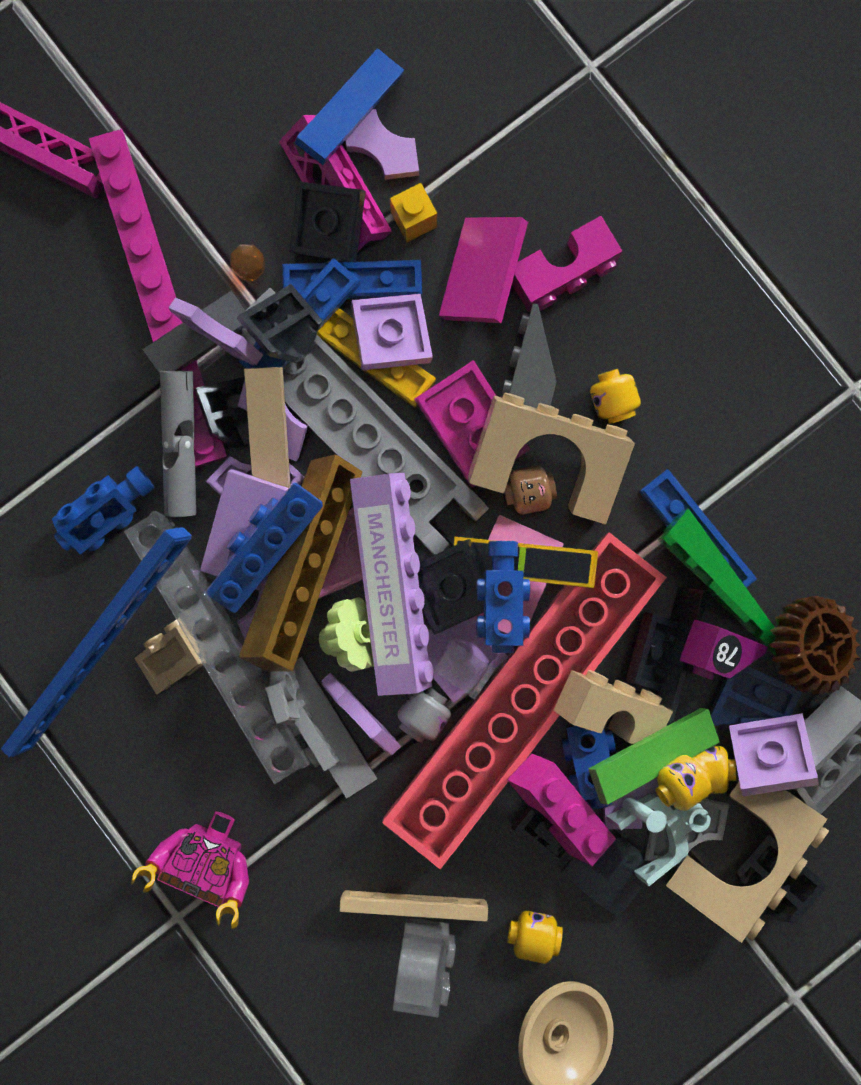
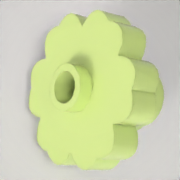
(348, 635)

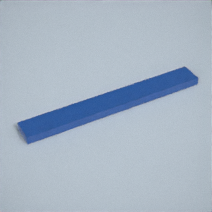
(97, 640)

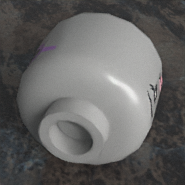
(424, 715)

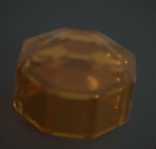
(247, 262)

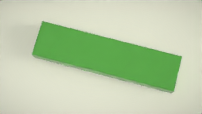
(645, 758)

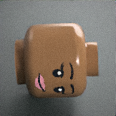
(530, 490)

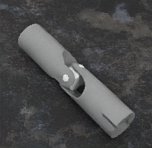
(178, 450)

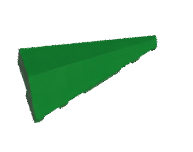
(695, 549)

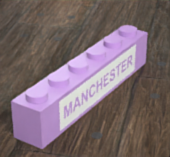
(391, 584)

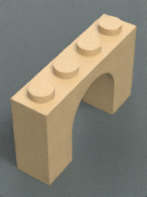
(513, 424)
(738, 907)

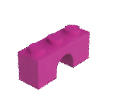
(593, 252)
(573, 820)

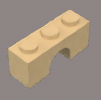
(591, 701)

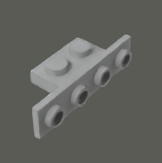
(327, 736)

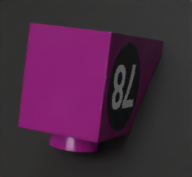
(719, 651)

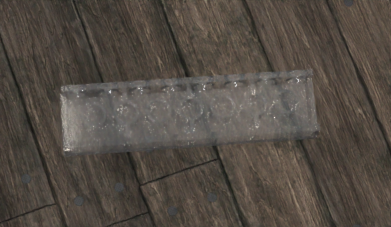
(221, 648)

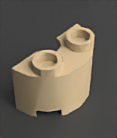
(168, 658)

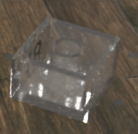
(421, 972)

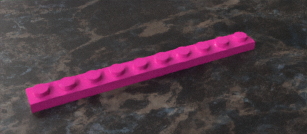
(147, 264)

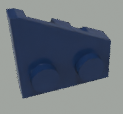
(752, 698)

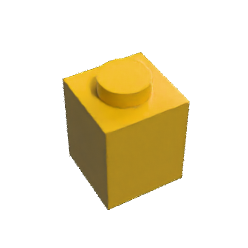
(413, 212)

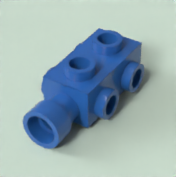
(99, 511)
(503, 607)
(586, 758)

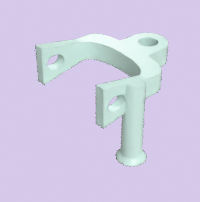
(676, 823)

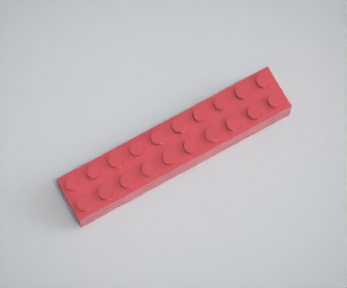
(519, 703)

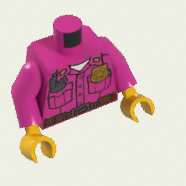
(202, 865)

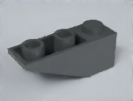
(533, 366)

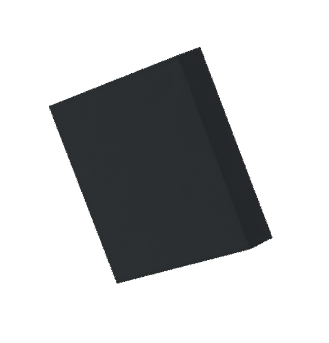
(327, 221)
(451, 586)

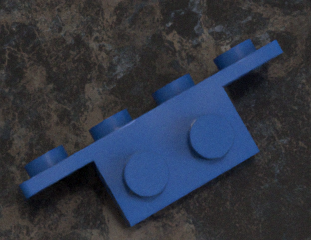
(262, 545)

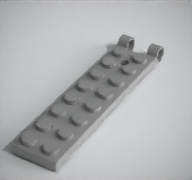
(370, 435)

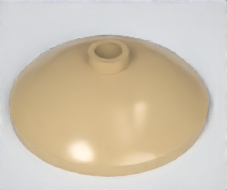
(566, 1036)

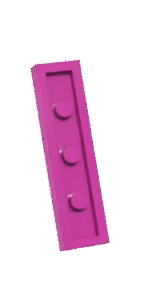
(40, 155)
(337, 172)

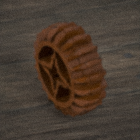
(815, 645)

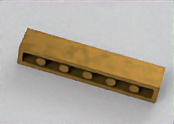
(299, 575)

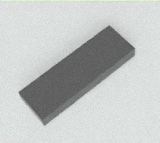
(184, 345)

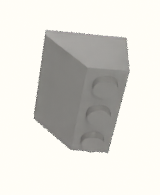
(835, 748)

